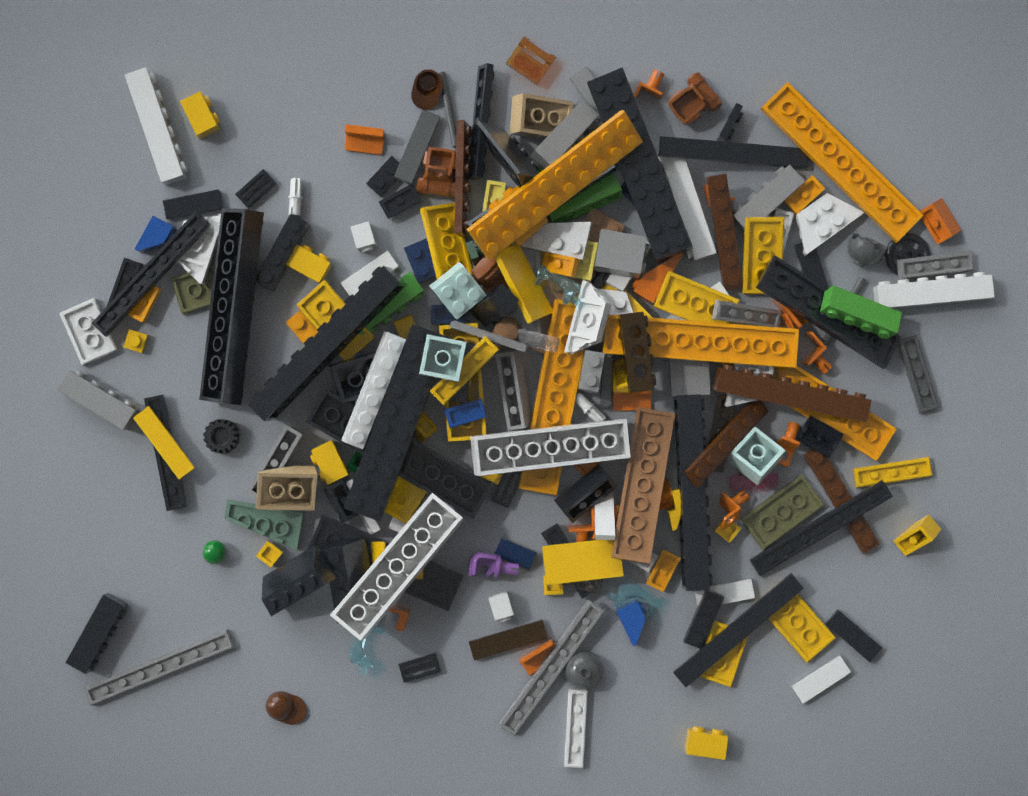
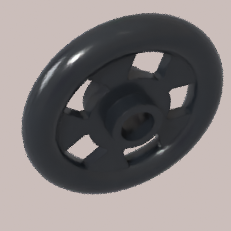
(891, 252)

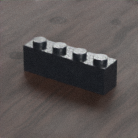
(274, 264)
(96, 633)

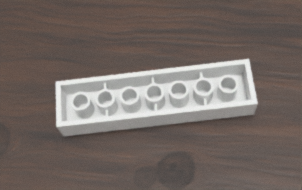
(550, 447)
(397, 567)

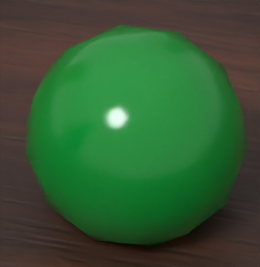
(214, 552)

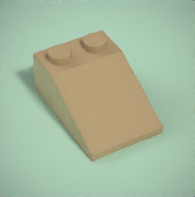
(537, 115)
(287, 488)

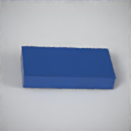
(465, 413)

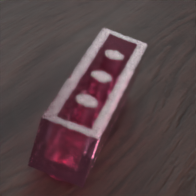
(742, 481)

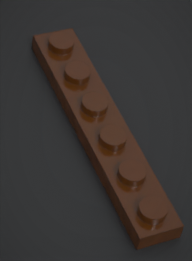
(463, 169)
(724, 231)
(725, 442)
(839, 494)

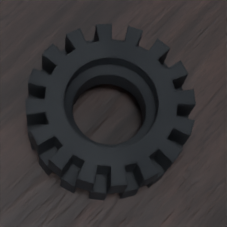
(210, 436)

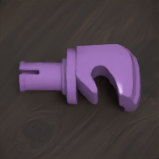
(493, 563)

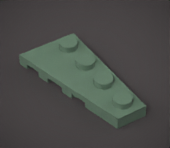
(279, 525)

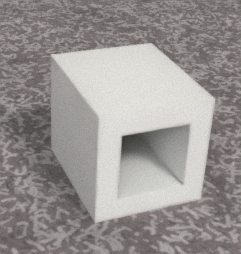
(363, 237)
(501, 606)

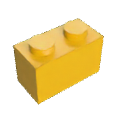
(200, 115)
(308, 263)
(329, 462)
(706, 743)

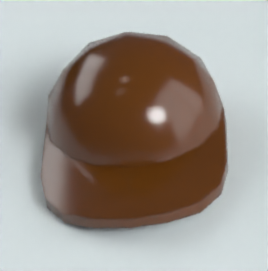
(426, 89)
(285, 707)

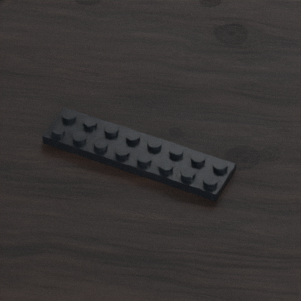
(805, 298)
(438, 582)

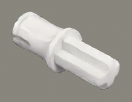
(295, 197)
(589, 408)

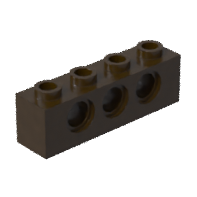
(626, 323)

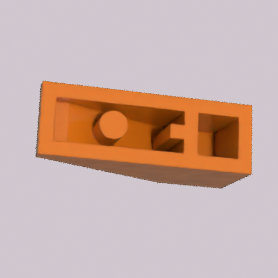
(651, 282)

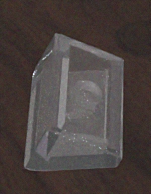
(538, 340)

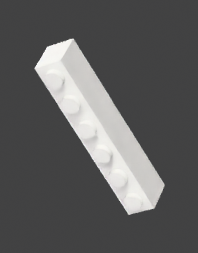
(155, 126)
(689, 207)
(934, 291)
(373, 390)

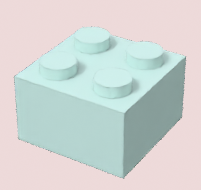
(458, 290)
(442, 358)
(756, 455)

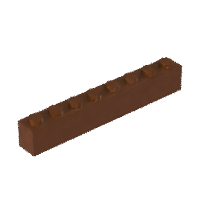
(792, 394)

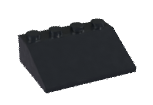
(508, 154)

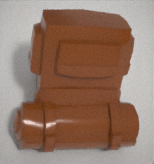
(694, 99)
(438, 173)
(488, 274)

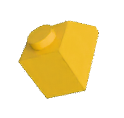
(917, 535)

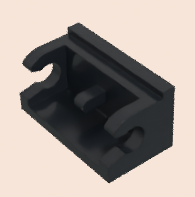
(819, 436)

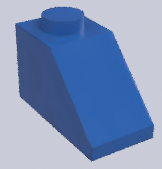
(155, 235)
(632, 619)

